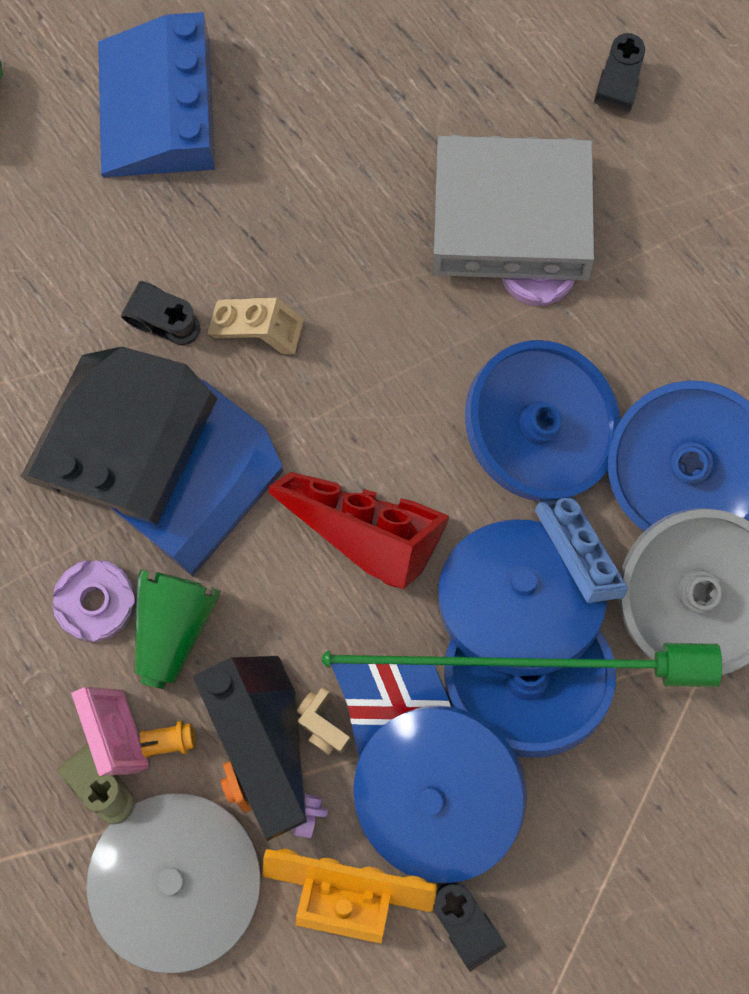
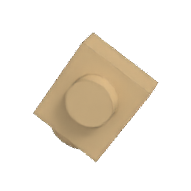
(324, 734)

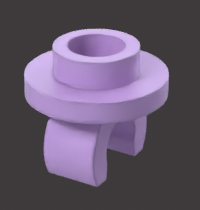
(313, 809)

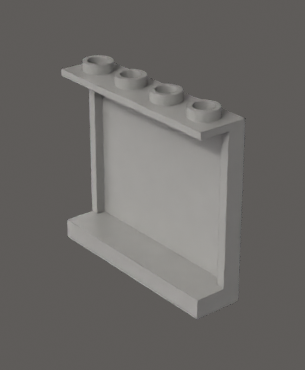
(514, 208)

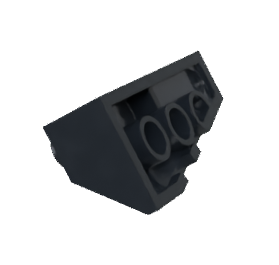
(258, 727)

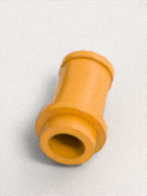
(169, 739)

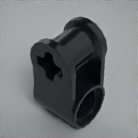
(621, 73)
(157, 311)
(469, 931)

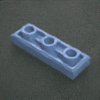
(581, 550)

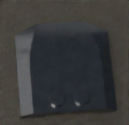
(122, 431)

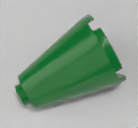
(168, 625)

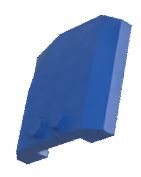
(217, 487)

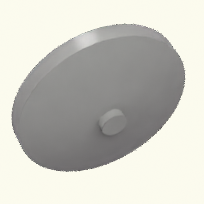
(690, 584)
(174, 883)

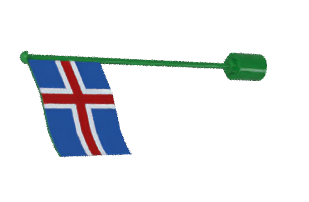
(391, 685)

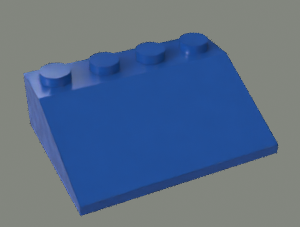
(156, 98)

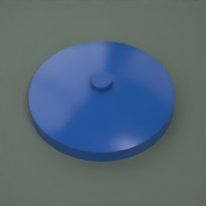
(541, 420)
(682, 452)
(515, 598)
(537, 712)
(440, 794)

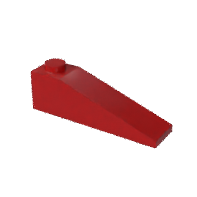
(374, 534)

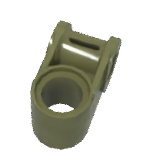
(100, 794)

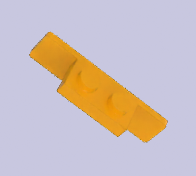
(346, 897)

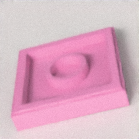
(110, 731)

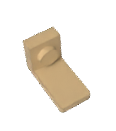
(257, 318)

